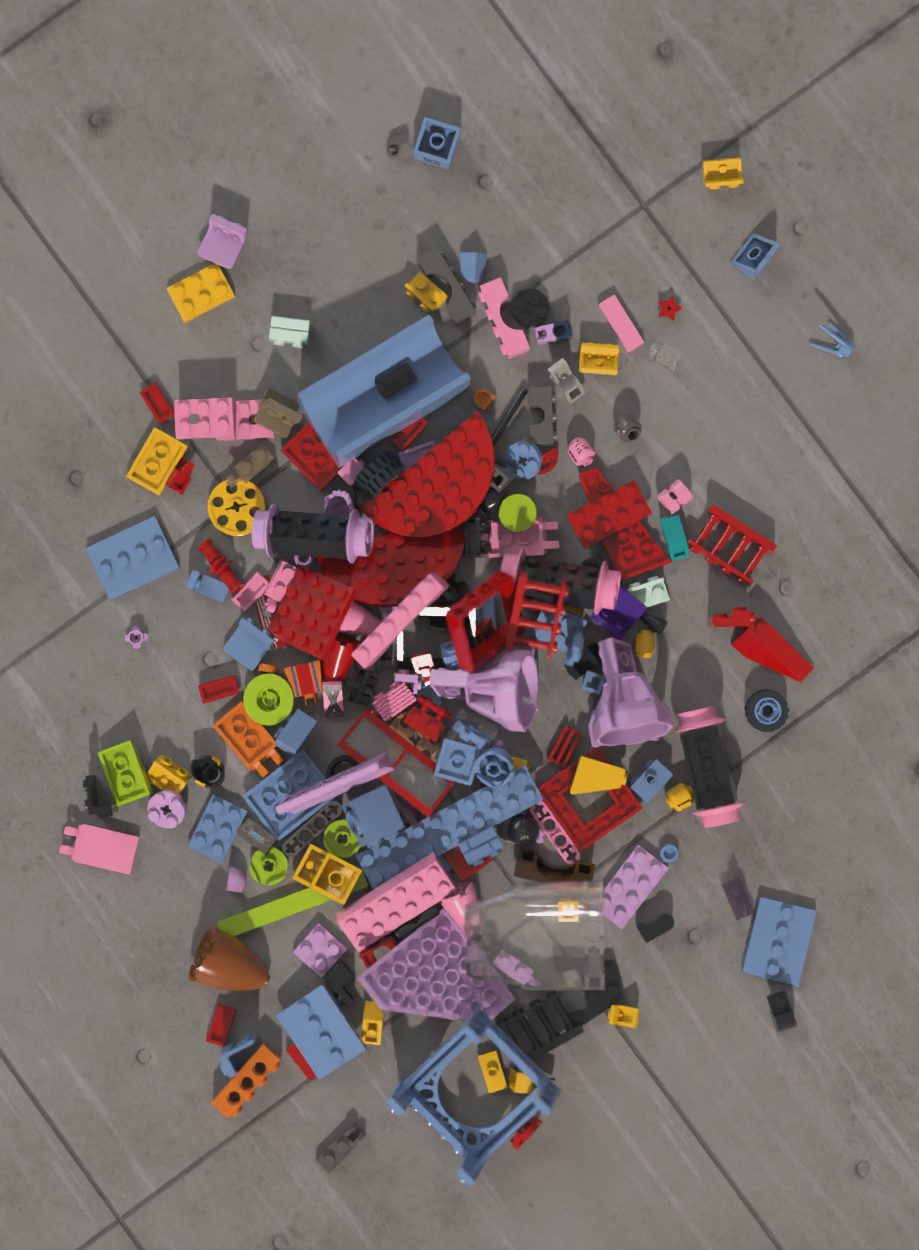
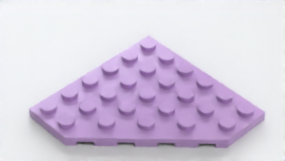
(430, 976)

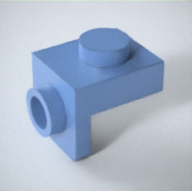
(449, 656)

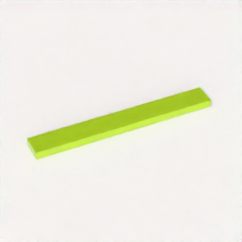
(279, 909)

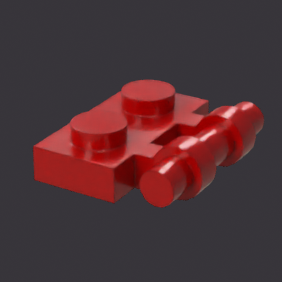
(423, 722)

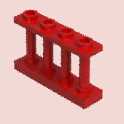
(732, 526)
(521, 602)

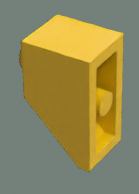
(372, 1023)

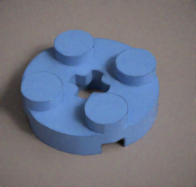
(533, 462)
(469, 732)

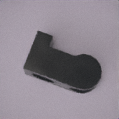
(662, 924)

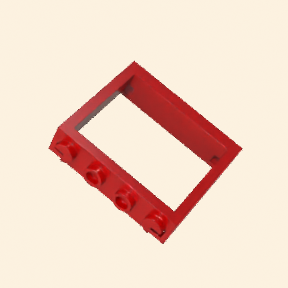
(495, 643)

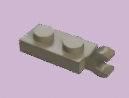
(250, 466)

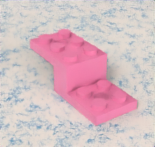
(218, 419)

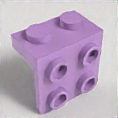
(223, 241)

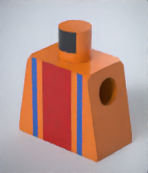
(306, 680)

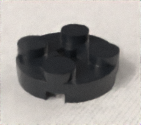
(535, 298)

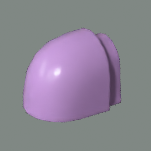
(235, 880)

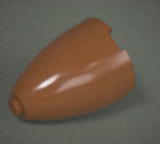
(227, 963)

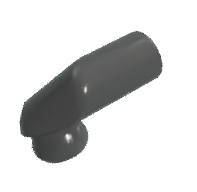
(394, 145)

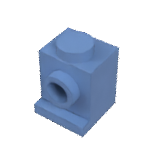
(592, 682)

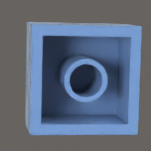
(437, 143)

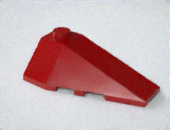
(767, 647)

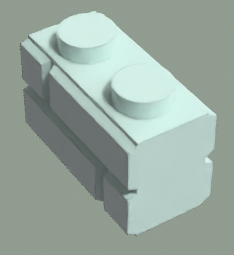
(289, 330)

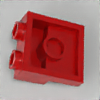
(736, 618)

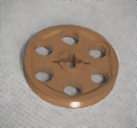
(422, 745)

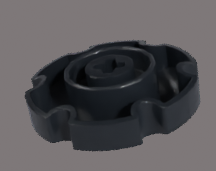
(456, 591)

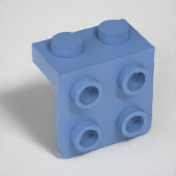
(249, 644)
(229, 1065)

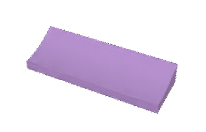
(336, 785)

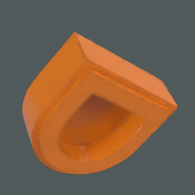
(483, 399)

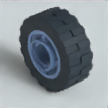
(778, 713)

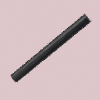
(509, 414)

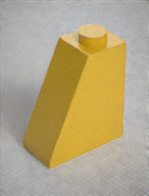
(596, 776)

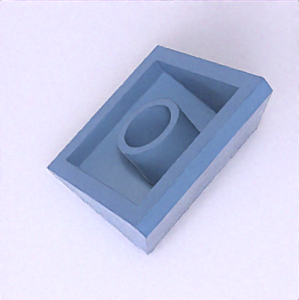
(754, 255)

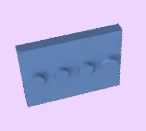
(132, 558)
(286, 780)
(779, 941)
(321, 1031)

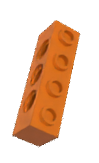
(223, 1100)

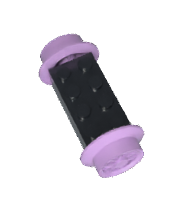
(312, 534)

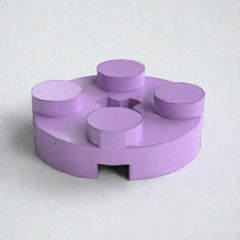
(175, 803)

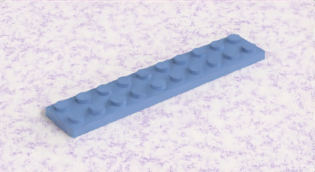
(450, 827)

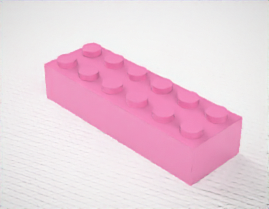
(395, 902)

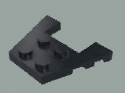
(600, 1000)

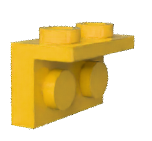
(425, 293)
(168, 775)

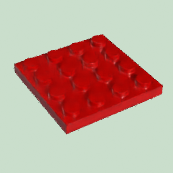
(312, 612)

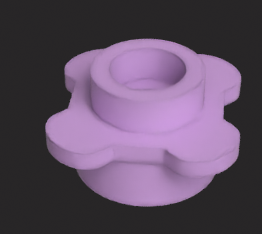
(136, 642)

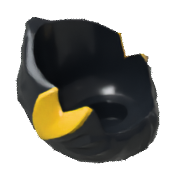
(208, 771)

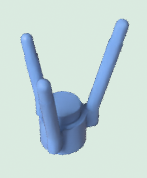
(844, 344)

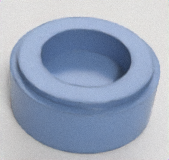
(669, 853)

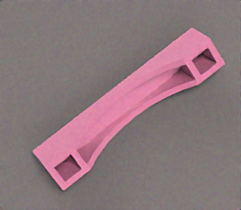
(399, 619)

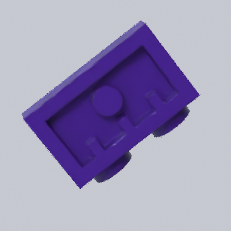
(622, 618)

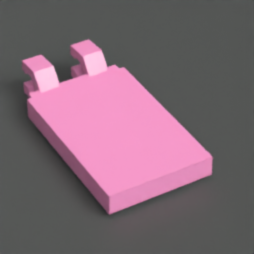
(532, 539)
(102, 848)

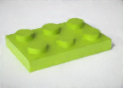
(125, 772)

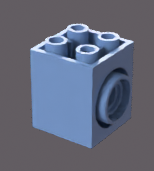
(373, 817)

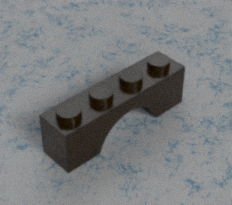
(532, 867)

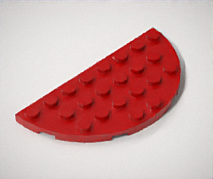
(439, 487)
(397, 565)

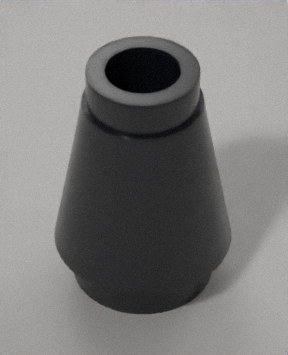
(654, 621)

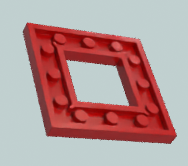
(580, 834)

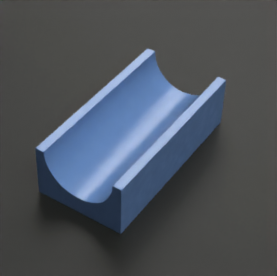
(352, 412)

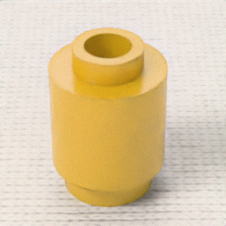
(645, 644)

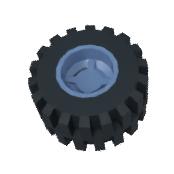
(379, 474)

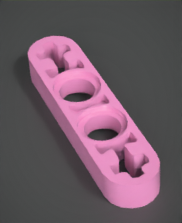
(557, 830)

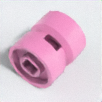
(677, 490)

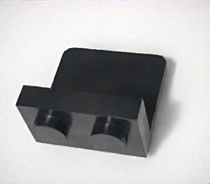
(477, 538)
(91, 802)

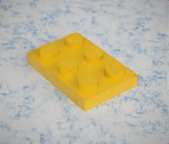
(200, 292)
(156, 461)

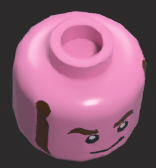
(581, 451)

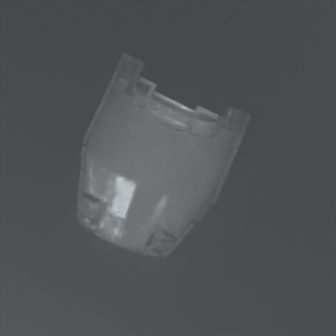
(539, 936)

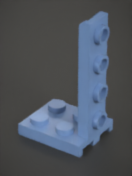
(570, 637)

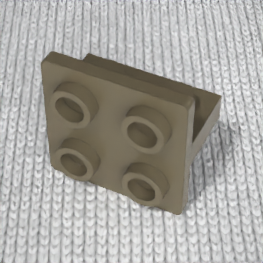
(277, 413)

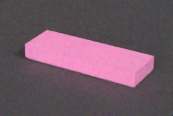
(621, 323)

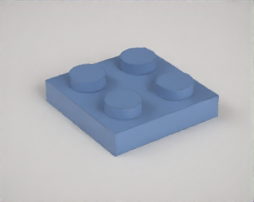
(457, 761)

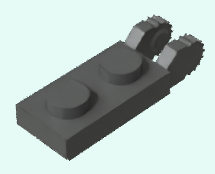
(339, 1149)

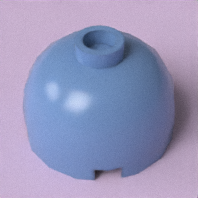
(494, 766)

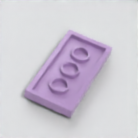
(631, 885)

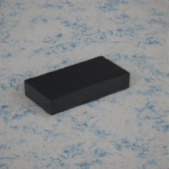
(395, 380)

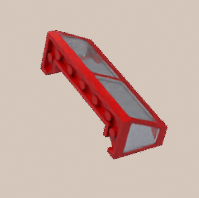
(413, 769)

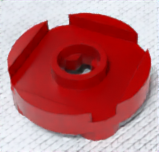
(521, 1137)

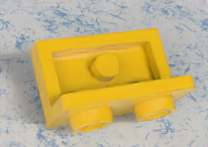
(722, 173)
(598, 358)

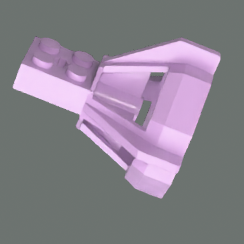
(502, 684)
(623, 709)

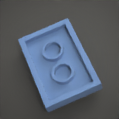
(217, 828)

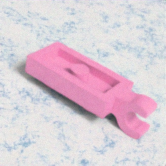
(278, 585)

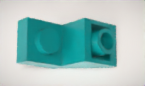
(674, 537)

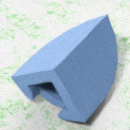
(473, 266)

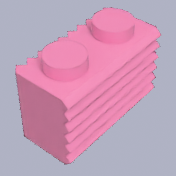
(393, 701)

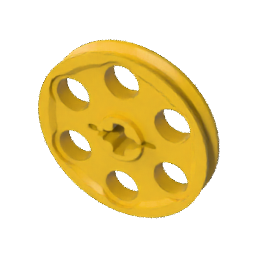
(229, 500)

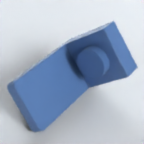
(207, 586)

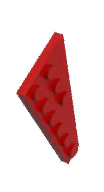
(632, 548)

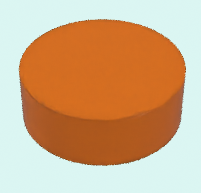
(267, 669)

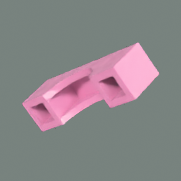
(512, 340)

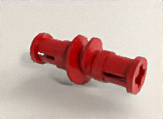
(220, 567)

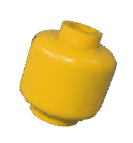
(680, 797)

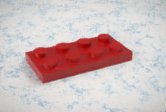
(609, 514)

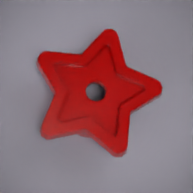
(664, 312)

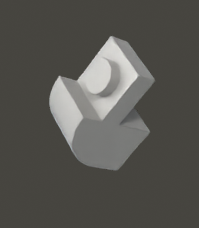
(565, 381)

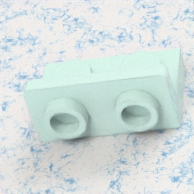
(650, 593)

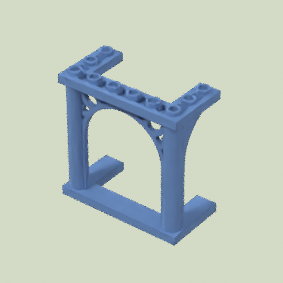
(409, 1092)

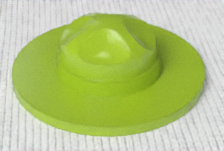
(268, 699)

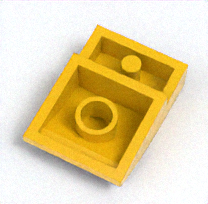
(327, 874)

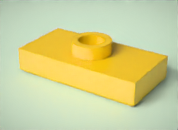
(492, 1071)

